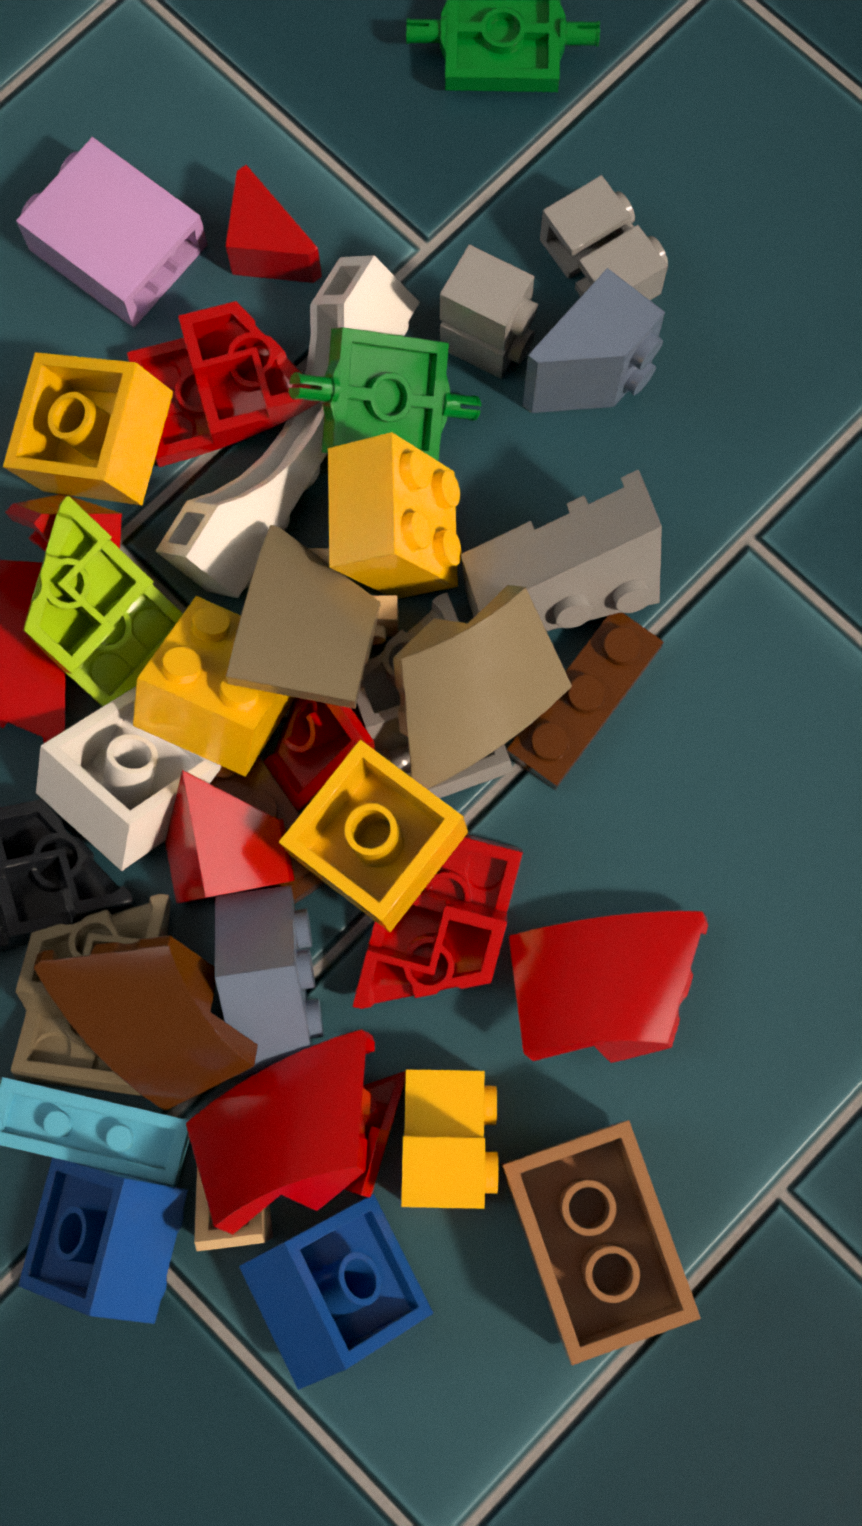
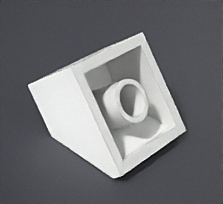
(116, 780)

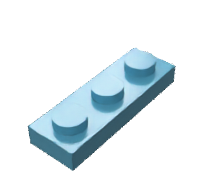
(92, 1131)

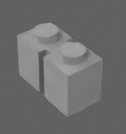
(595, 233)
(487, 312)

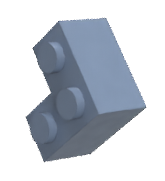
(265, 972)

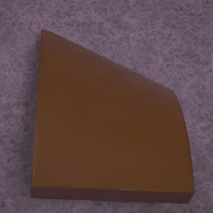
(149, 1016)

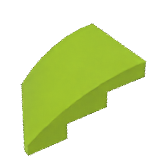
(96, 608)

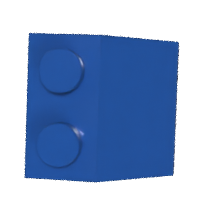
(103, 1241)
(336, 1292)

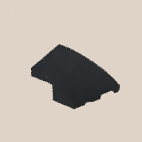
(47, 875)

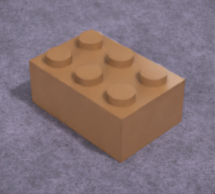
(600, 1242)

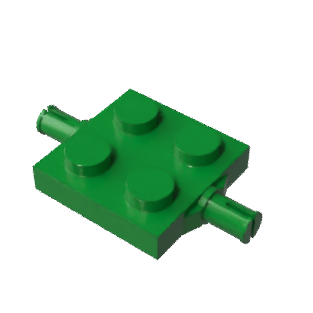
(502, 43)
(383, 387)

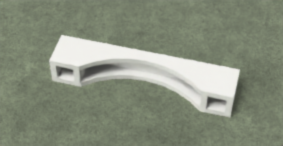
(223, 531)

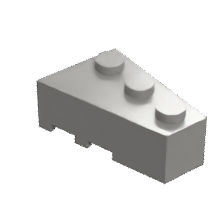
(580, 565)

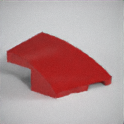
(223, 382)
(29, 679)
(449, 930)
(605, 983)
(286, 1132)

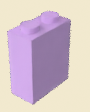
(112, 231)

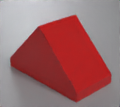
(265, 238)

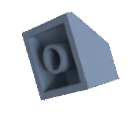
(595, 350)

